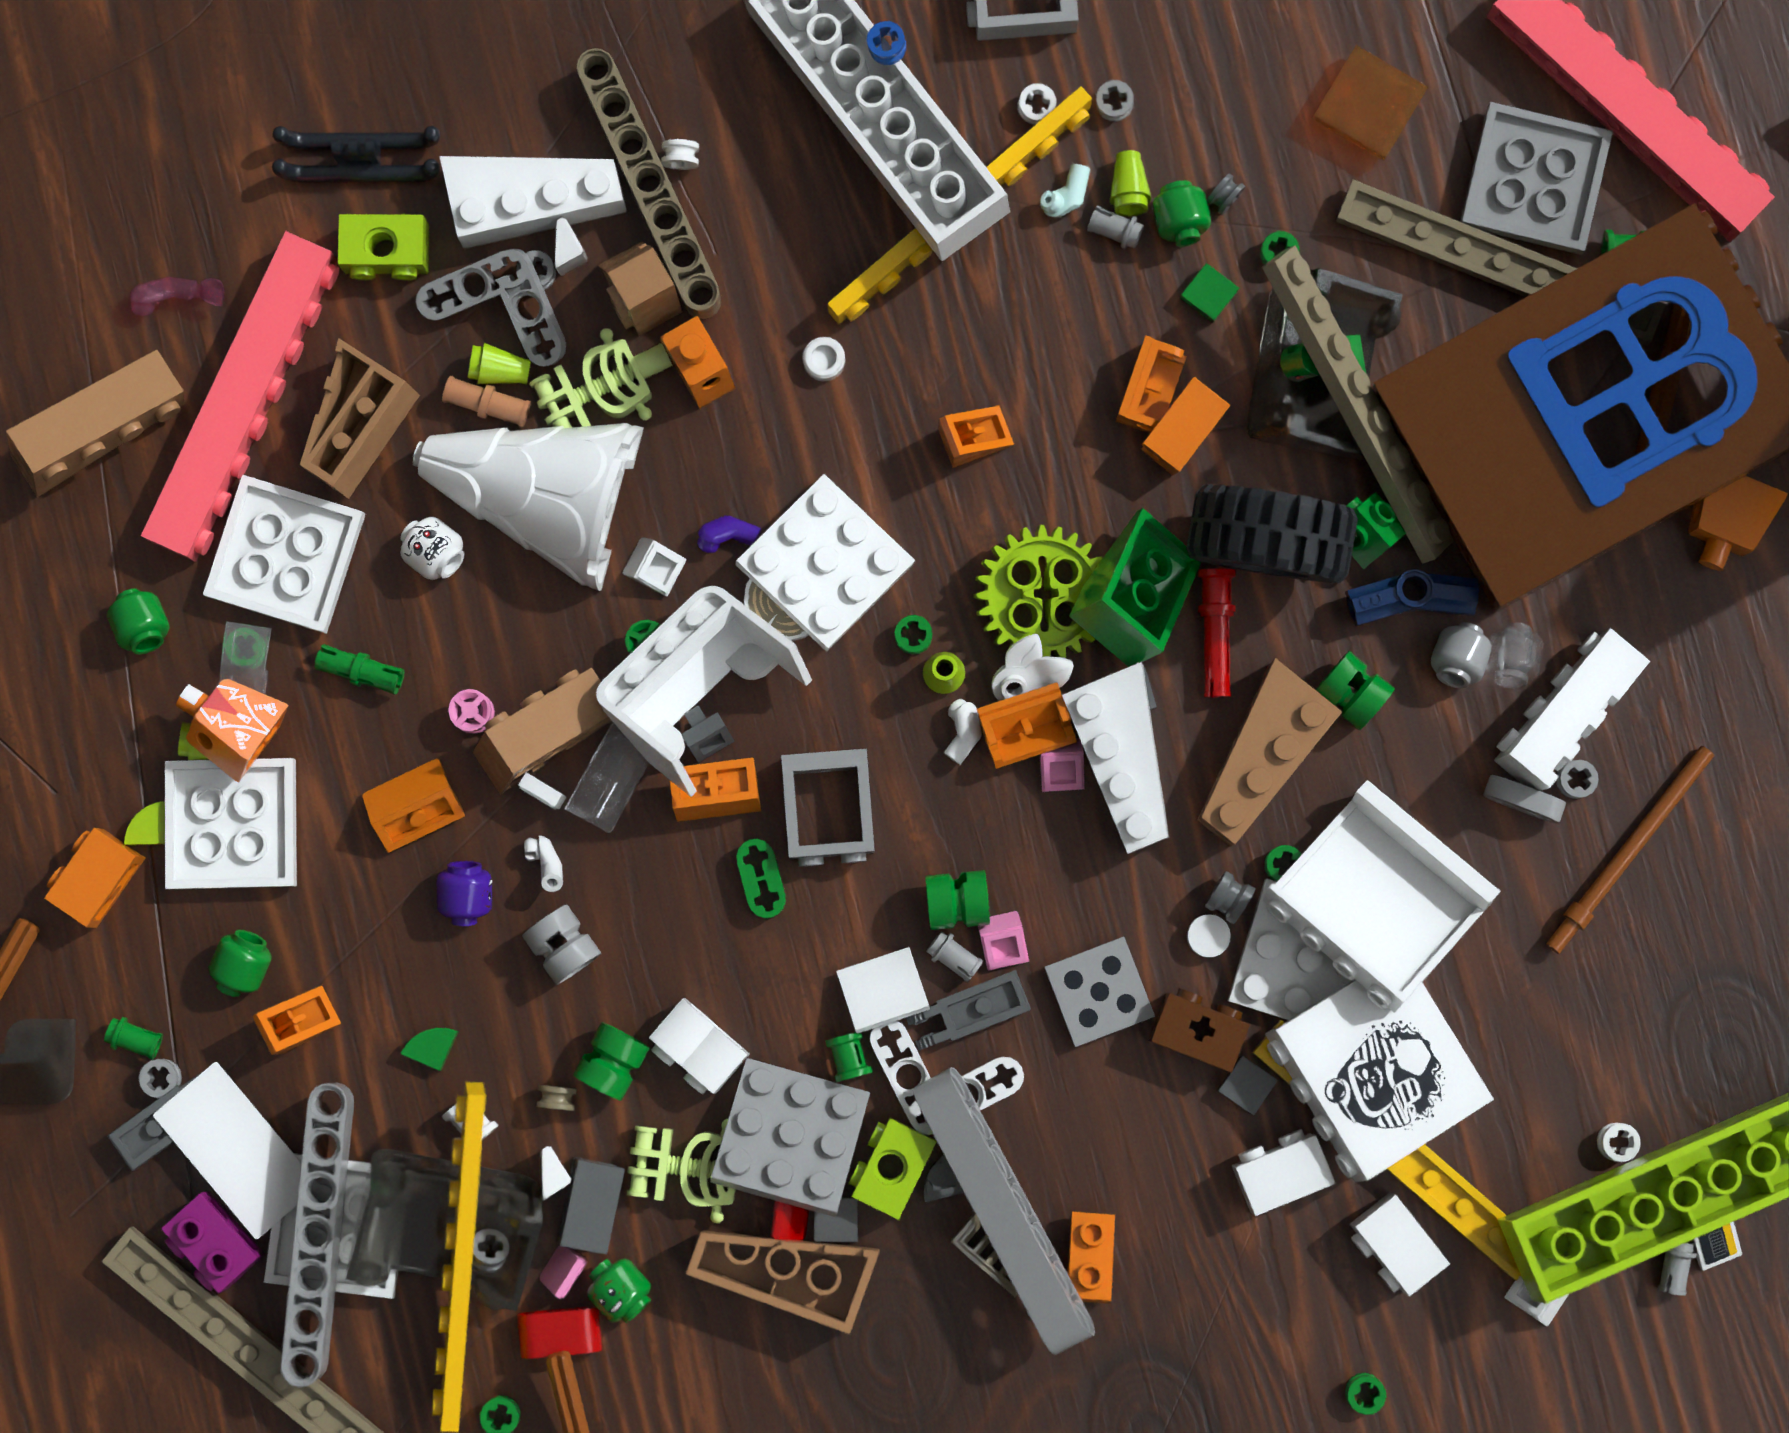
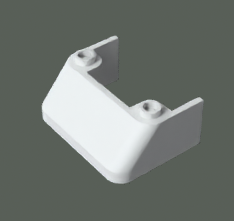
(682, 665)

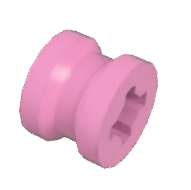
(465, 706)

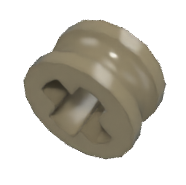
(556, 1097)

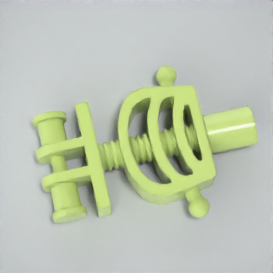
(639, 367)
(683, 1166)

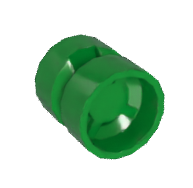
(1370, 691)
(957, 900)
(611, 1061)

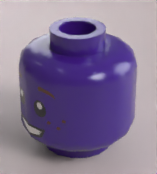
(464, 892)

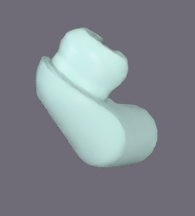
(1068, 197)

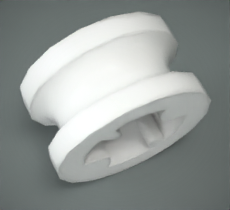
(1025, 110)
(679, 154)
(1611, 1130)

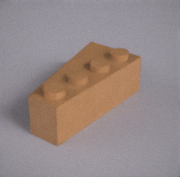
(94, 422)
(1271, 743)

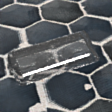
(608, 781)

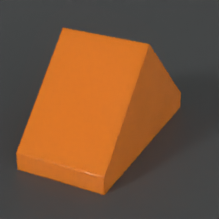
(974, 434)
(296, 1020)

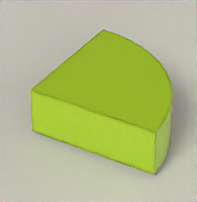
(147, 826)

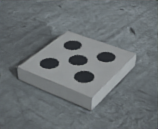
(1099, 991)

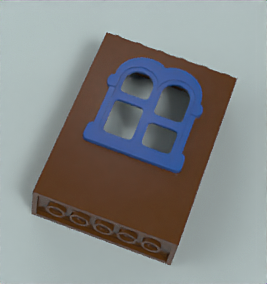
(1513, 455)

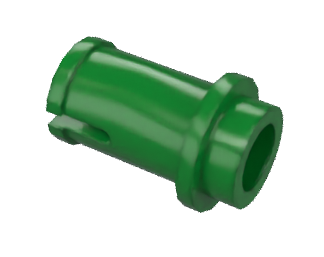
(133, 1038)

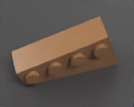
(795, 1275)

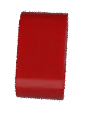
(559, 1330)

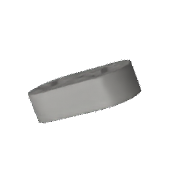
(1524, 799)

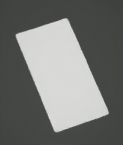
(234, 1149)

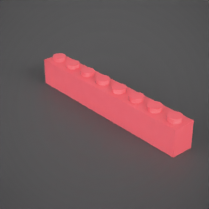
(1635, 110)
(241, 397)

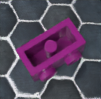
(212, 1242)

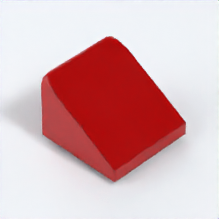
(789, 1222)

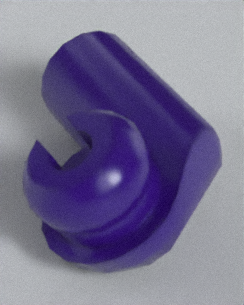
(723, 529)

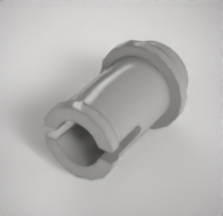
(1116, 227)
(954, 956)
(1676, 1269)

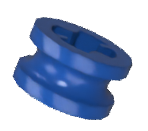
(874, 38)

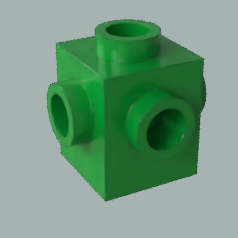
(1375, 530)

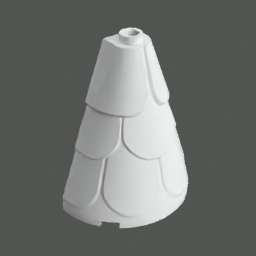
(539, 486)

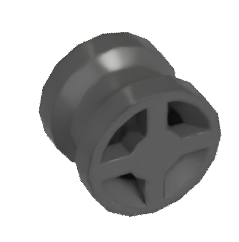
(1229, 897)

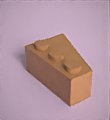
(640, 288)
(355, 419)
(540, 728)

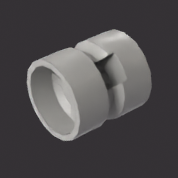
(569, 957)

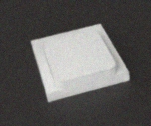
(883, 990)

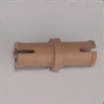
(486, 401)

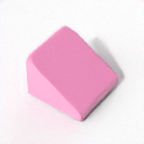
(1063, 768)
(1003, 941)
(563, 1270)

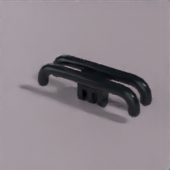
(357, 156)

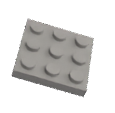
(1536, 178)
(790, 1137)

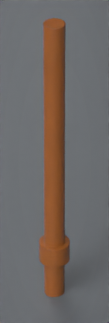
(1580, 914)

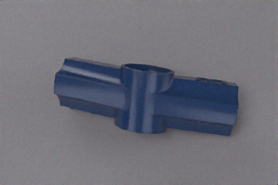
(1387, 599)

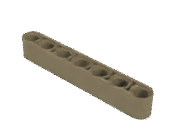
(645, 164)

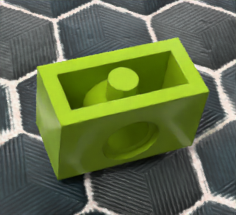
(363, 232)
(892, 1194)

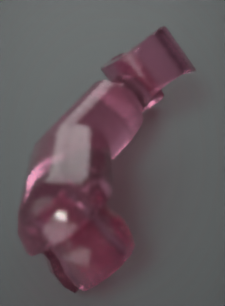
(146, 294)

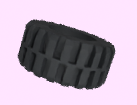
(1272, 533)

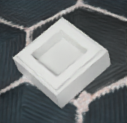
(541, 791)

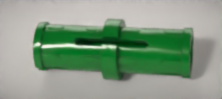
(359, 669)

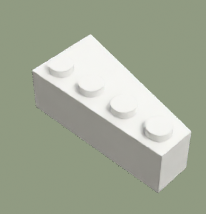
(524, 196)
(1120, 745)

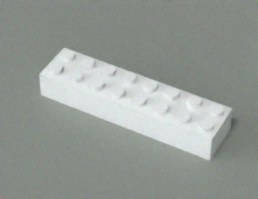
(886, 119)

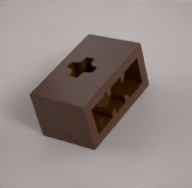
(1217, 1049)

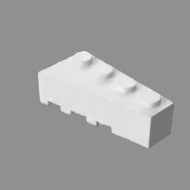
(1570, 710)

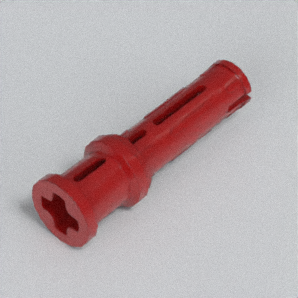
(1217, 610)

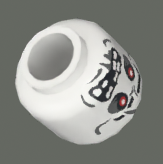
(432, 548)

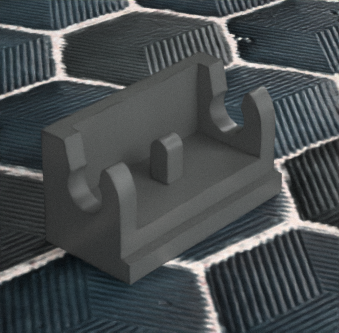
(590, 1205)

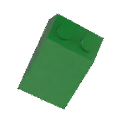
(1137, 590)

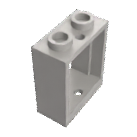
(1024, 24)
(827, 762)

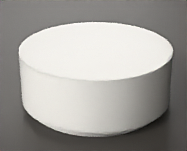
(824, 359)
(1208, 935)

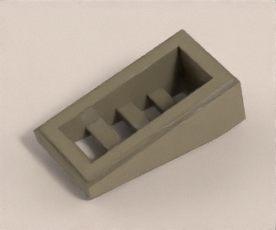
(961, 1239)

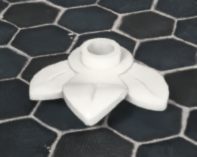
(1029, 668)

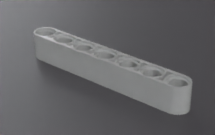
(1004, 1211)
(305, 1251)

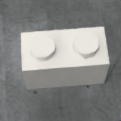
(1282, 1173)
(1398, 1244)

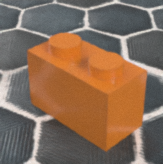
(93, 877)

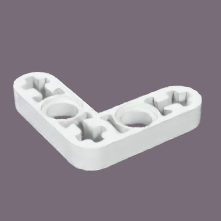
(913, 1110)

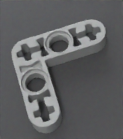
(511, 293)

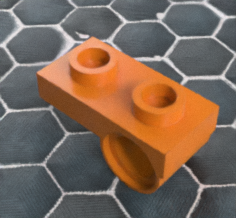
(1091, 1255)

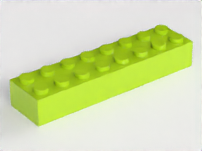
(1652, 1203)

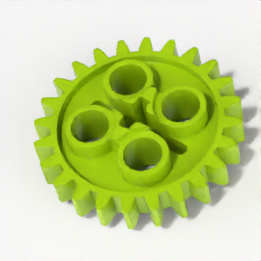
(1004, 594)

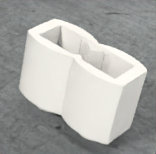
(698, 1047)

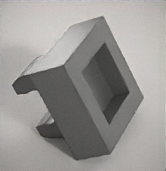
(706, 735)

